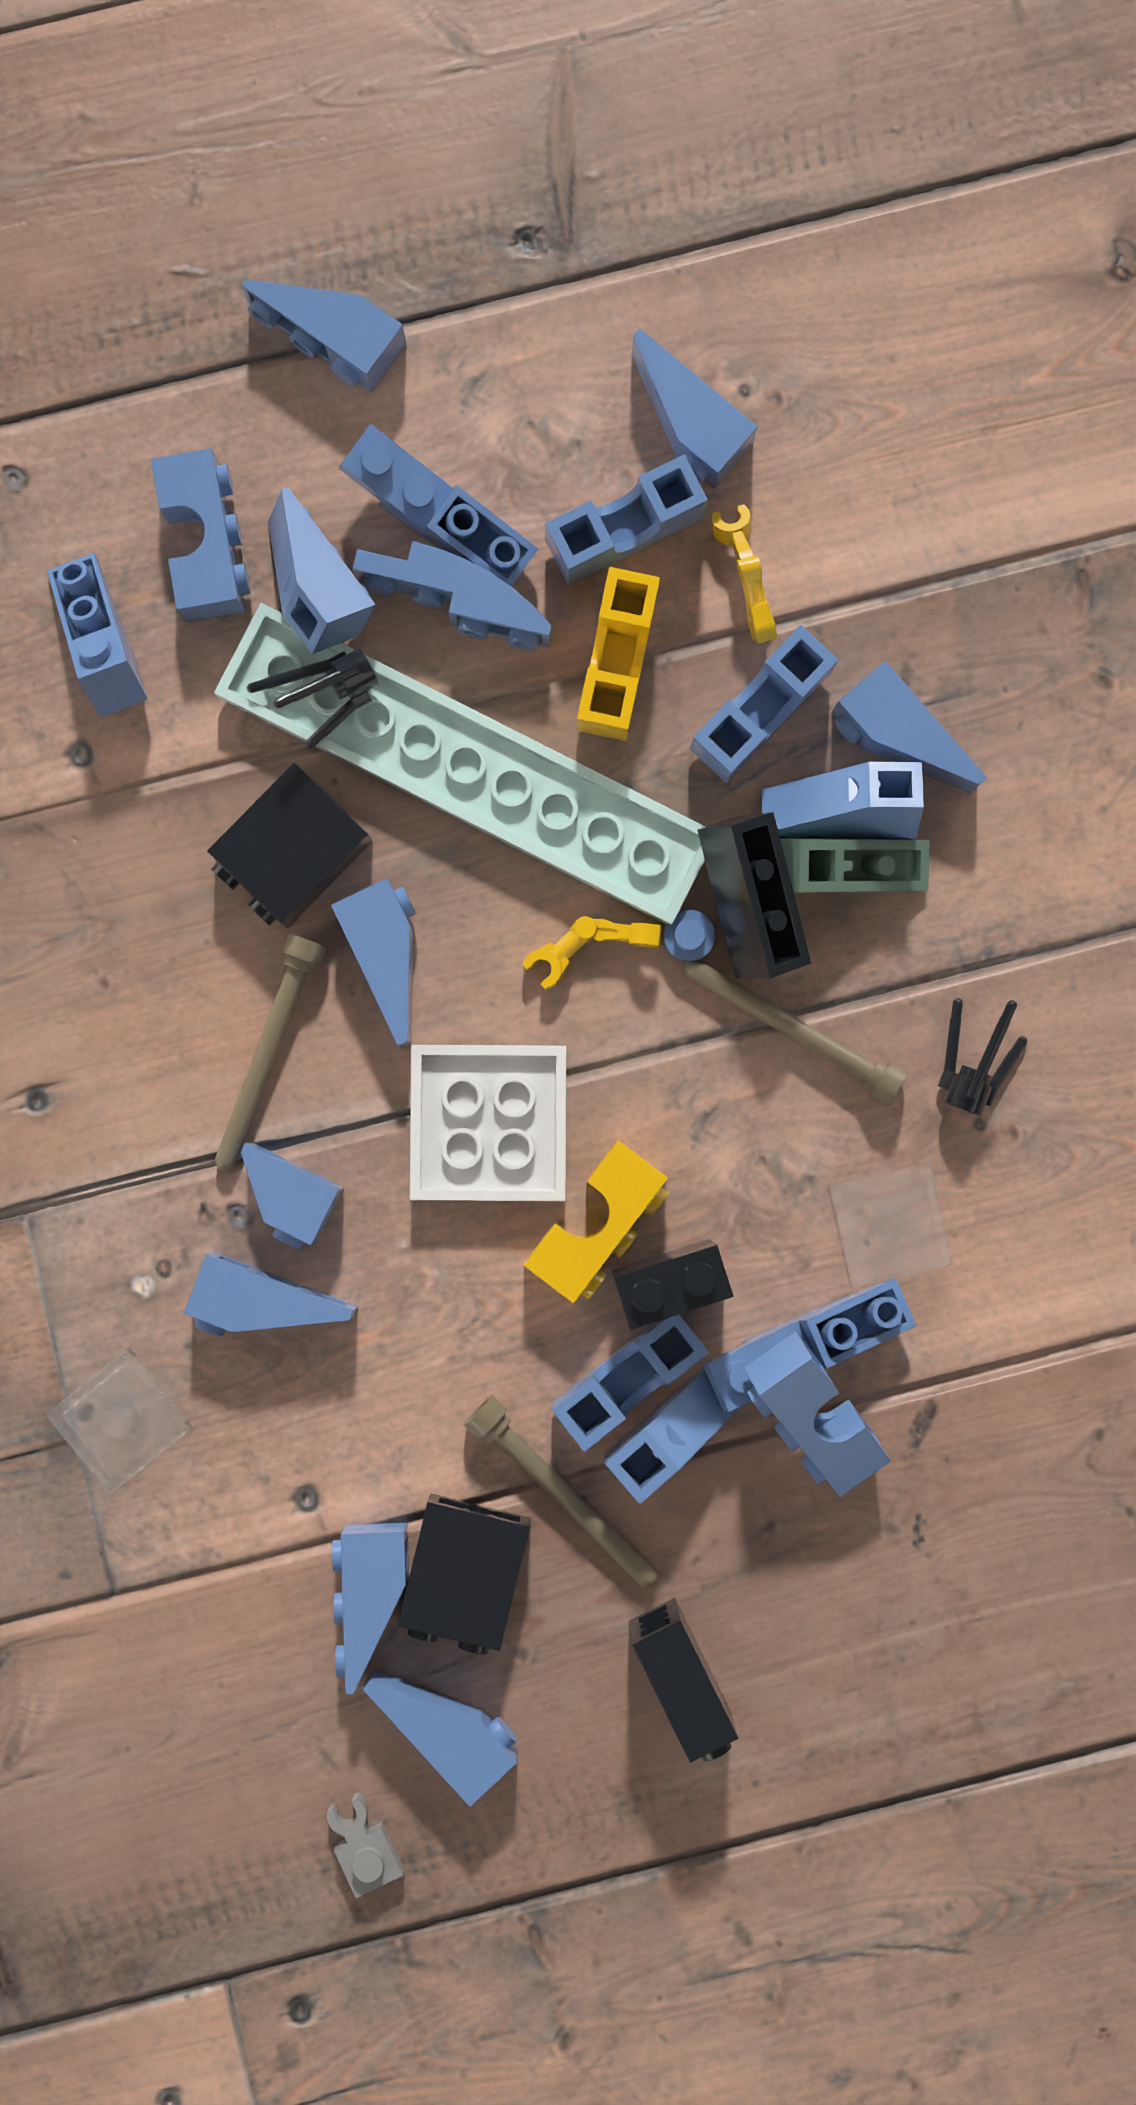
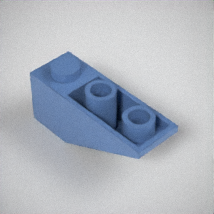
(335, 325)
(314, 583)
(96, 636)
(850, 803)
(667, 1437)
(373, 1578)

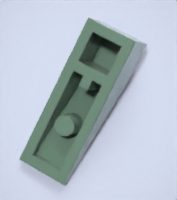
(857, 865)

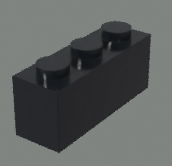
(754, 896)

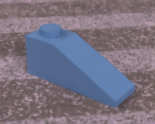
(692, 413)
(898, 726)
(383, 945)
(247, 1298)
(451, 1735)

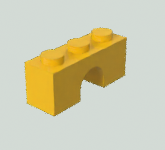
(617, 654)
(574, 1262)

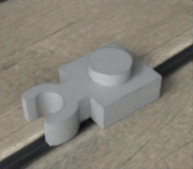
(366, 1853)

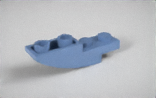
(434, 508)
(476, 597)
(830, 1332)

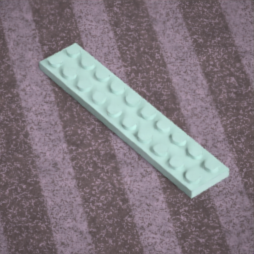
(479, 772)

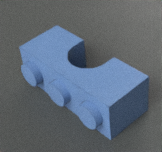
(195, 490)
(654, 509)
(764, 704)
(626, 1377)
(794, 1388)

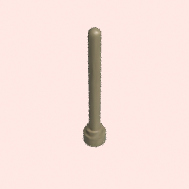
(301, 959)
(878, 1078)
(492, 1424)

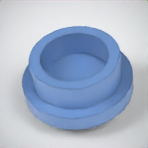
(689, 936)

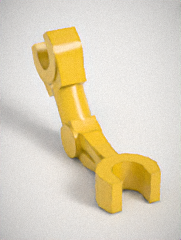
(750, 573)
(581, 933)

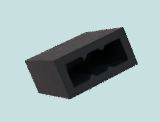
(288, 847)
(672, 1283)
(464, 1574)
(683, 1682)

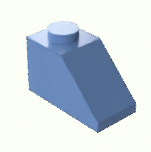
(290, 1196)

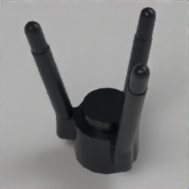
(345, 673)
(972, 1087)

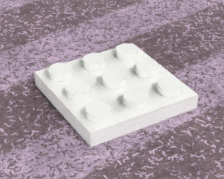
(488, 1122)

